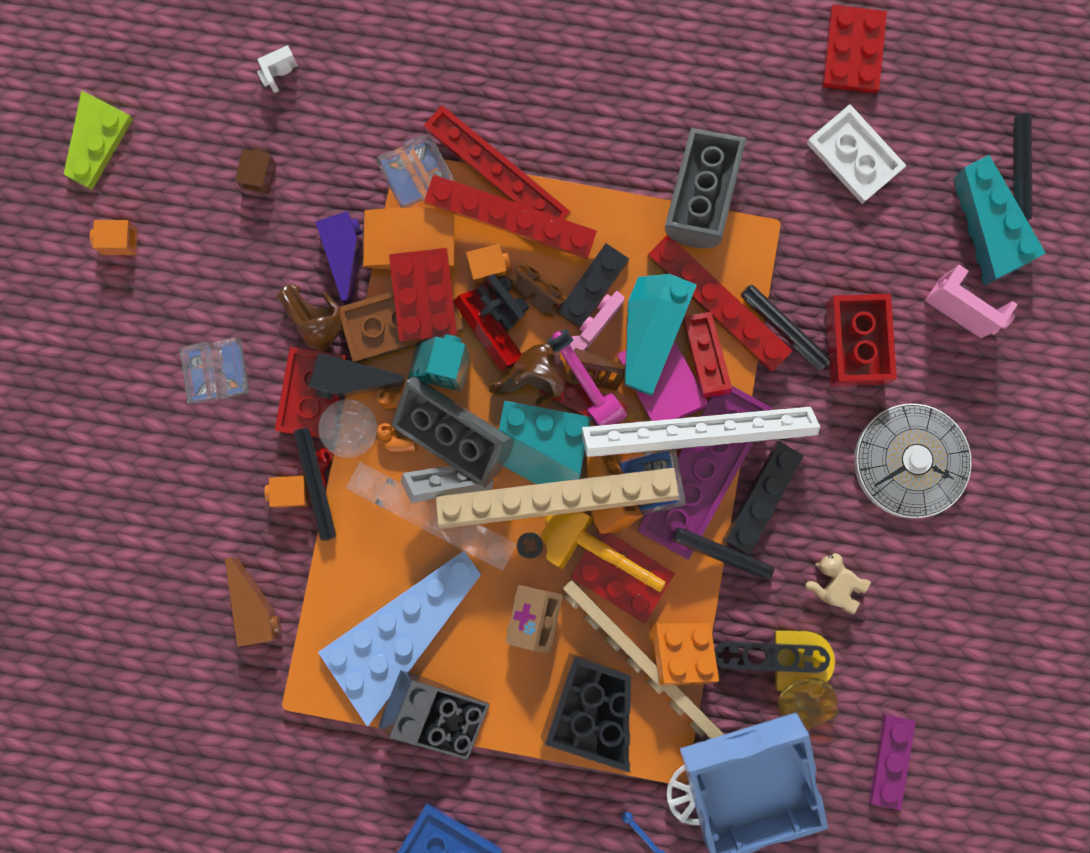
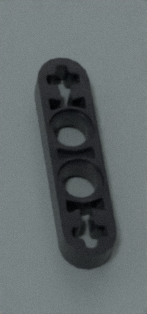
(771, 651)

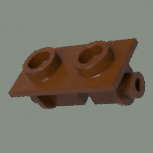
(546, 295)

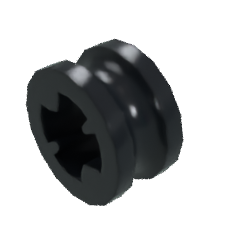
(520, 545)

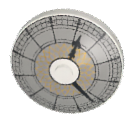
(912, 461)

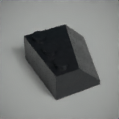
(591, 713)

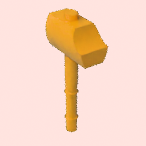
(568, 530)

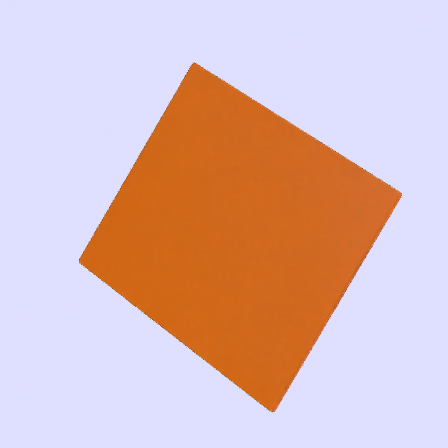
(385, 555)

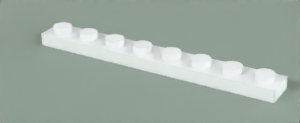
(699, 431)

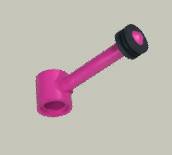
(604, 409)

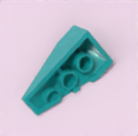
(653, 322)

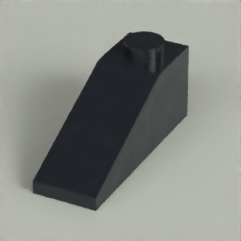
(346, 378)

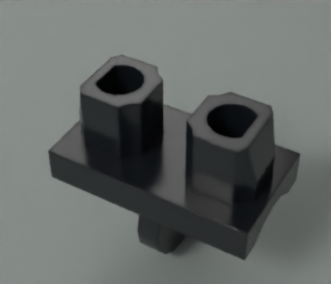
(499, 304)

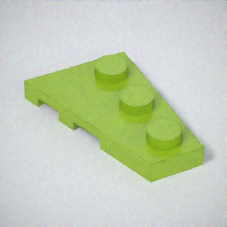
(94, 139)

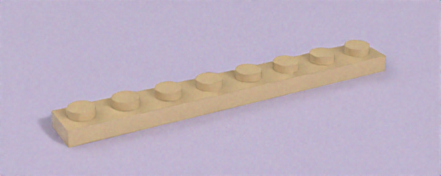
(556, 498)
(639, 660)

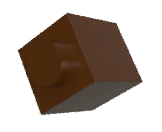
(255, 171)

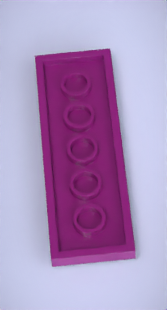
(704, 476)

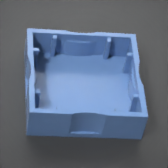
(755, 786)

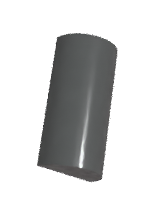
(704, 188)
(451, 432)

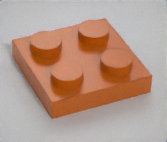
(685, 654)

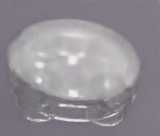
(348, 428)

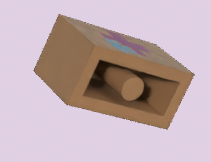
(534, 619)

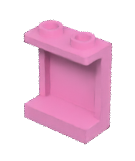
(967, 308)

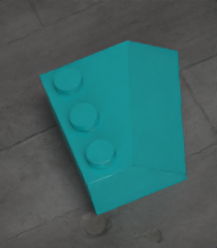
(545, 442)

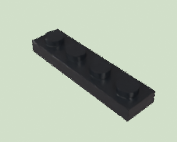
(762, 498)

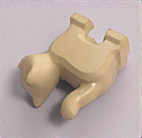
(840, 587)

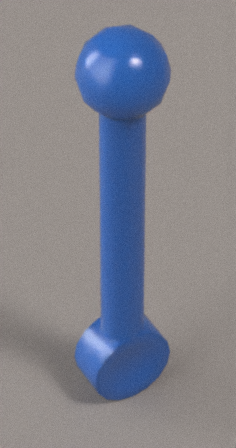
(627, 818)

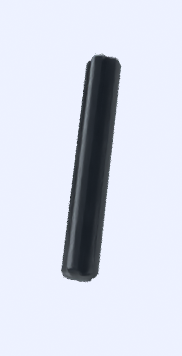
(1023, 163)
(785, 327)
(315, 484)
(722, 553)

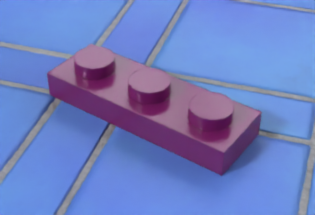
(892, 761)

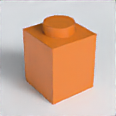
(114, 237)
(487, 262)
(287, 492)

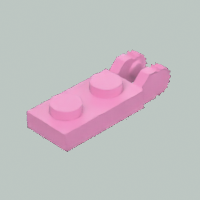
(593, 327)

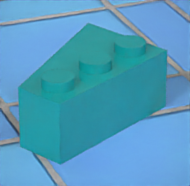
(441, 362)

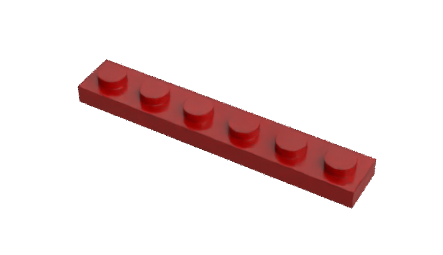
(491, 164)
(510, 216)
(724, 306)

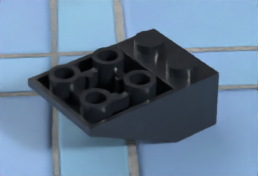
(432, 715)

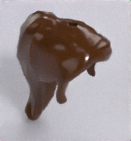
(315, 325)
(537, 367)

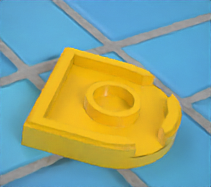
(787, 657)

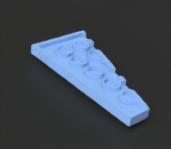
(396, 636)

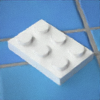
(856, 154)

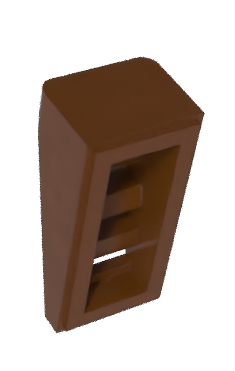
(599, 363)

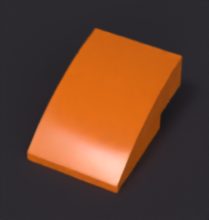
(405, 230)

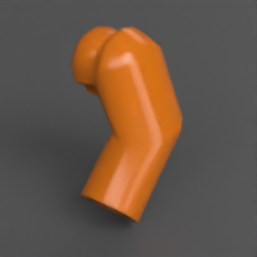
(389, 399)
(392, 441)

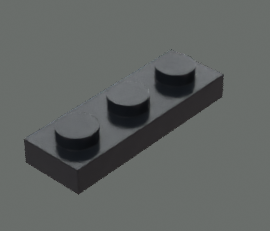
(593, 285)

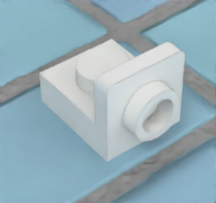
(276, 63)

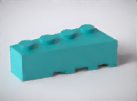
(995, 221)

